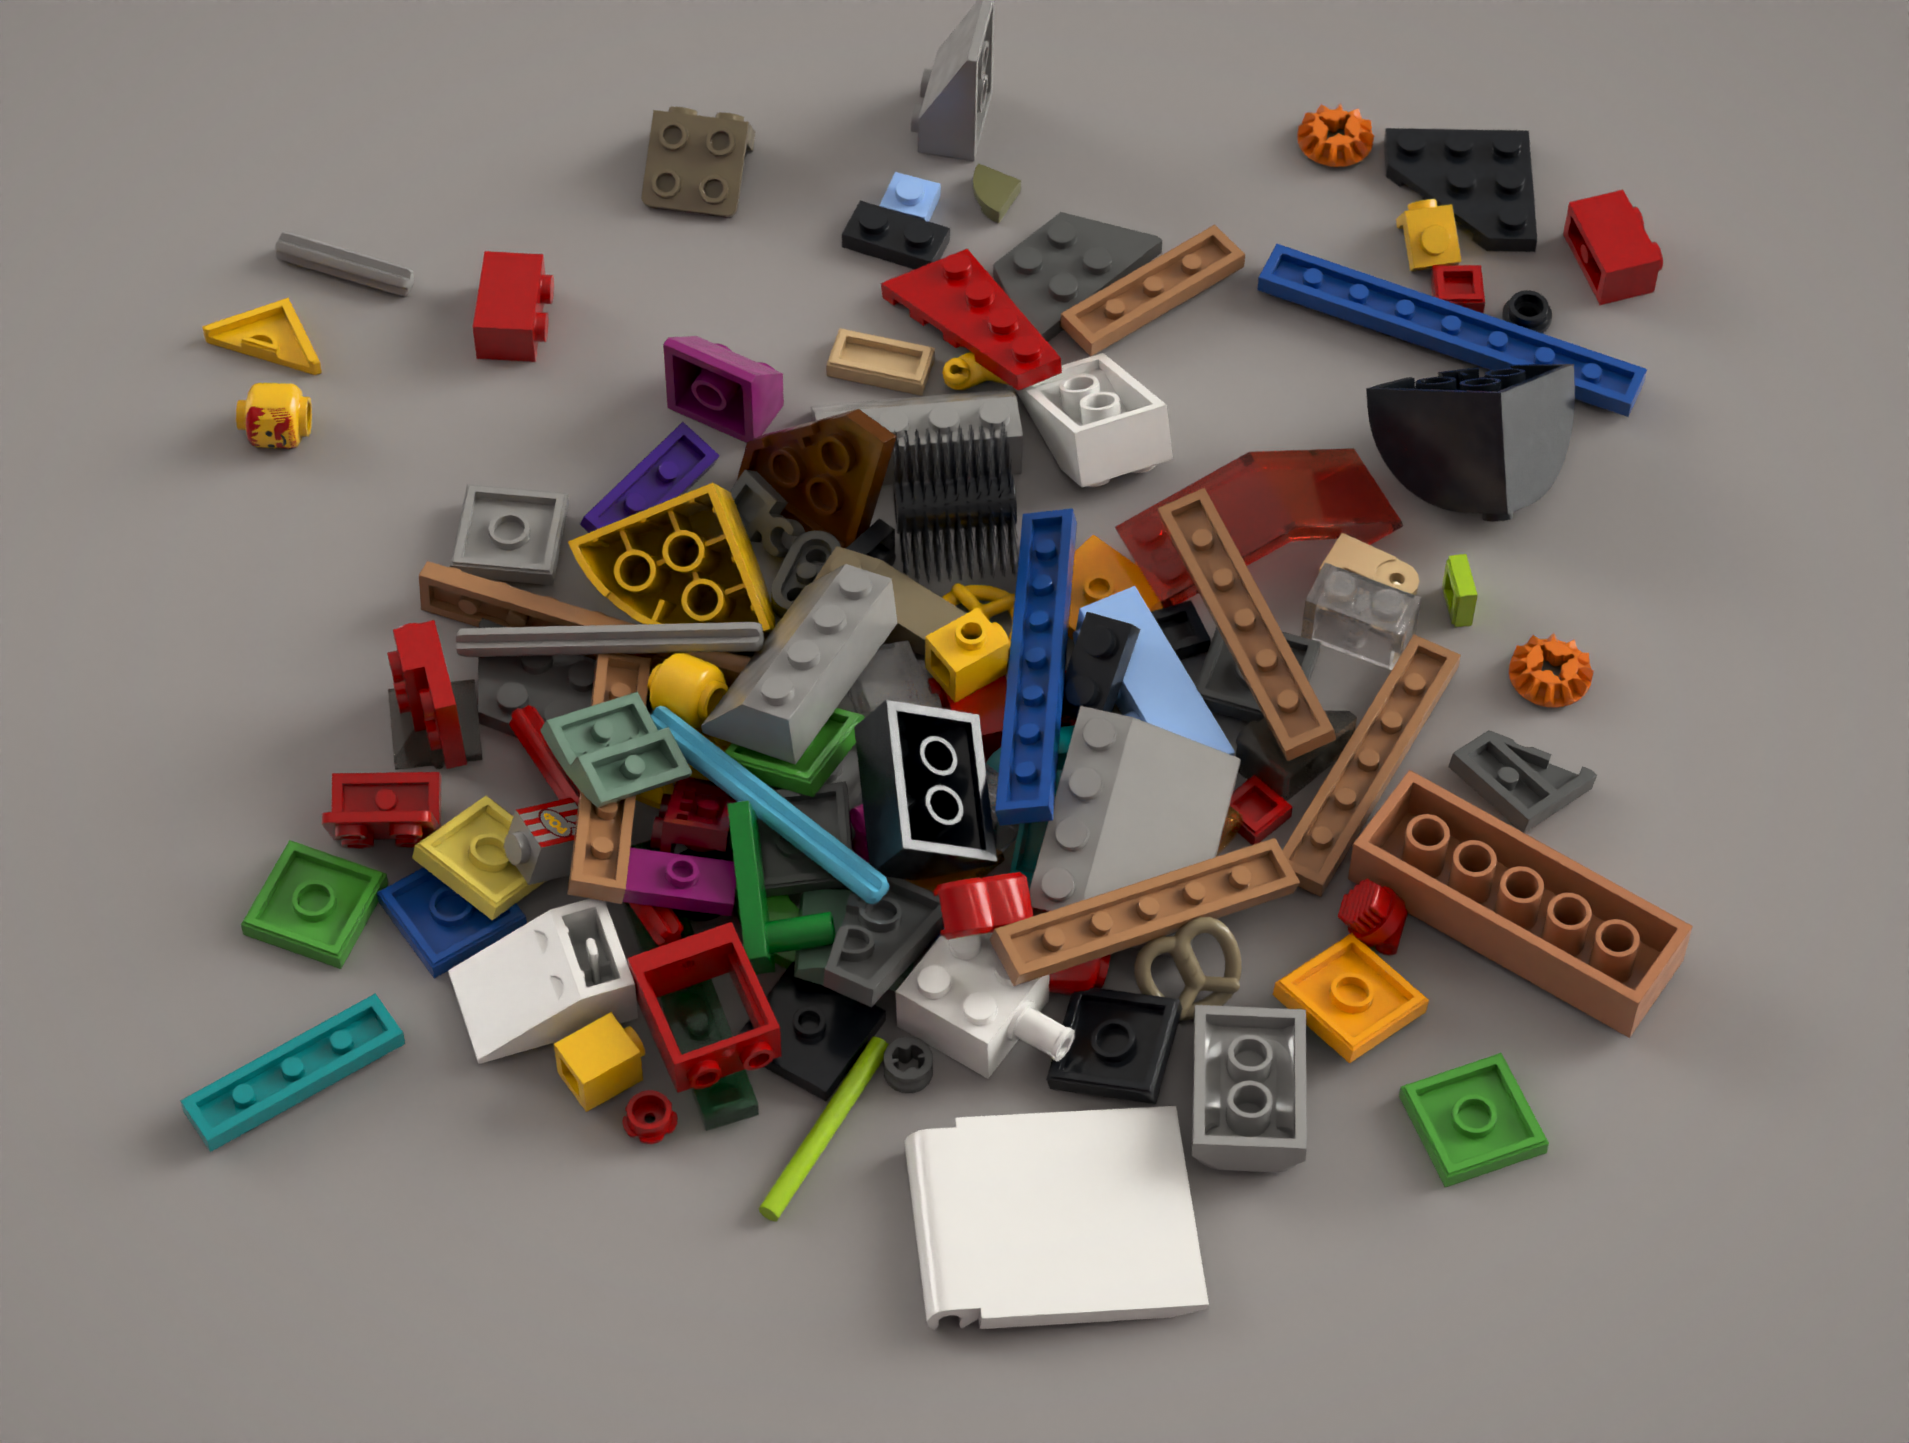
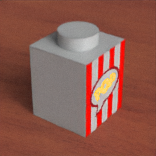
(542, 840)

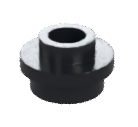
(1528, 310)

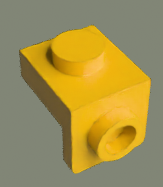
(1429, 235)

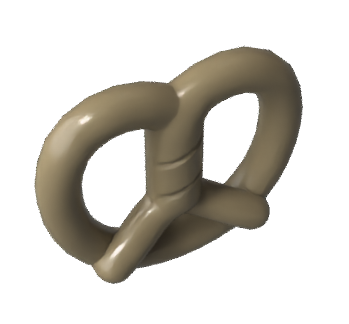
(1189, 967)

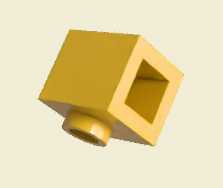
(967, 654)
(600, 1061)

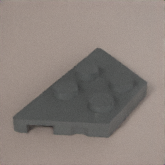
(1068, 264)
(546, 682)

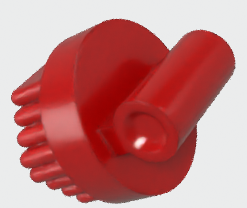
(1374, 916)

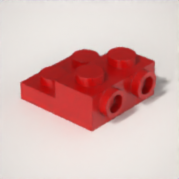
(426, 690)

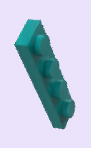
(292, 1072)

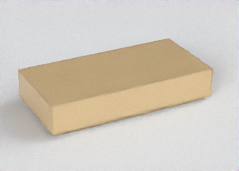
(880, 362)

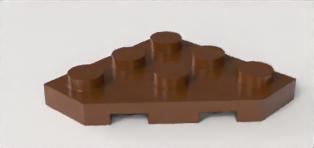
(826, 471)

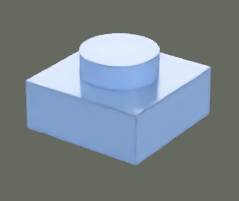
(912, 196)

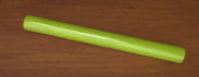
(823, 1129)

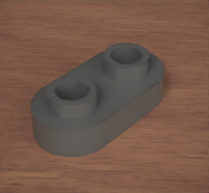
(797, 567)

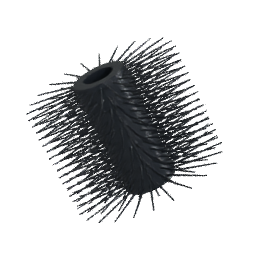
(956, 503)

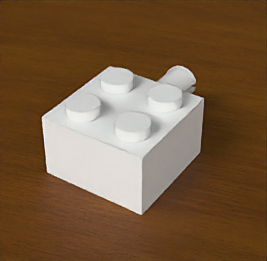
(971, 1010)

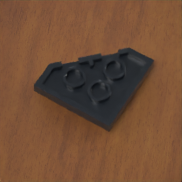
(1478, 173)

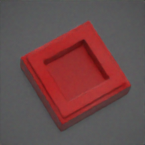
(1459, 285)
(1261, 809)

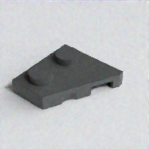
(1518, 779)

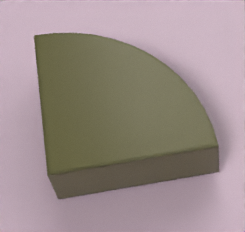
(994, 191)

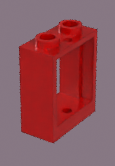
(687, 964)

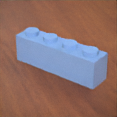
(1155, 681)

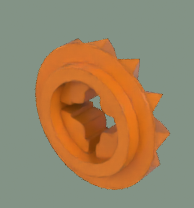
(1339, 149)
(1543, 686)

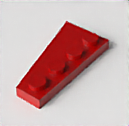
(975, 315)

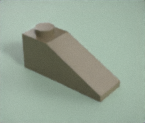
(917, 607)

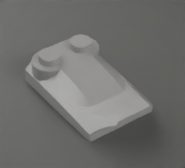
(1249, 1088)

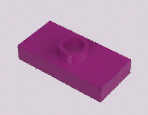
(680, 882)

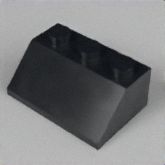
(924, 791)

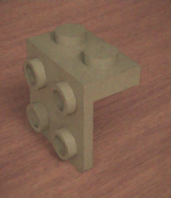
(696, 161)

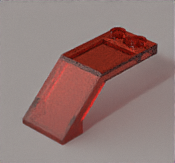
(1265, 505)

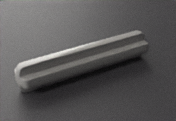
(344, 264)

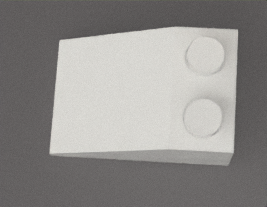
(1099, 421)

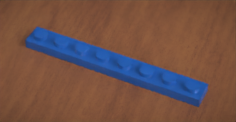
(1444, 326)
(1036, 668)

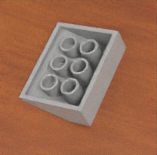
(1129, 809)

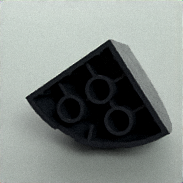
(1476, 438)

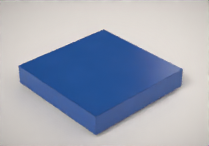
(442, 923)

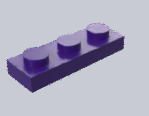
(658, 478)

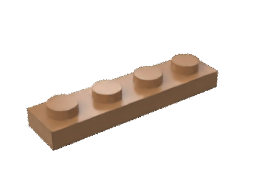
(1152, 290)

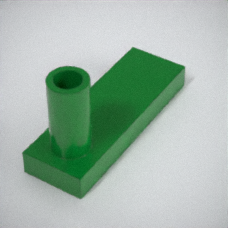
(760, 935)

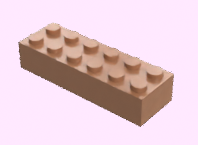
(1521, 903)

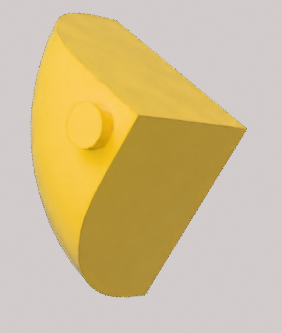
(679, 563)

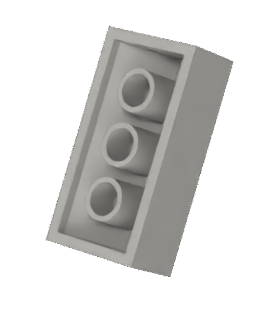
(942, 412)
(806, 664)

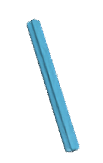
(774, 809)

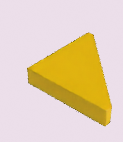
(268, 334)

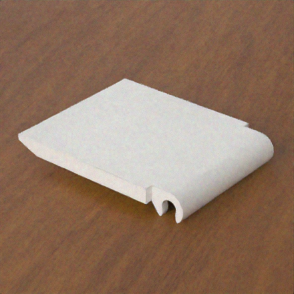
(1055, 1218)

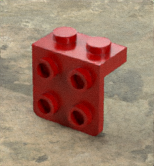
(383, 807)

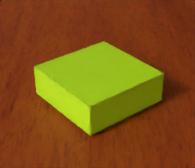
(1459, 590)

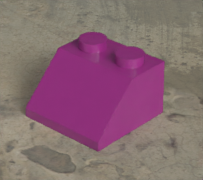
(721, 387)

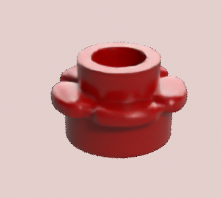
(649, 1104)

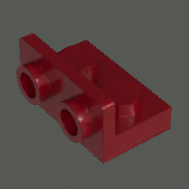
(693, 817)

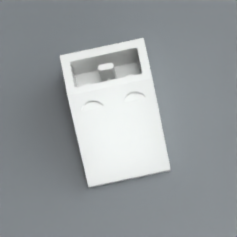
(544, 981)

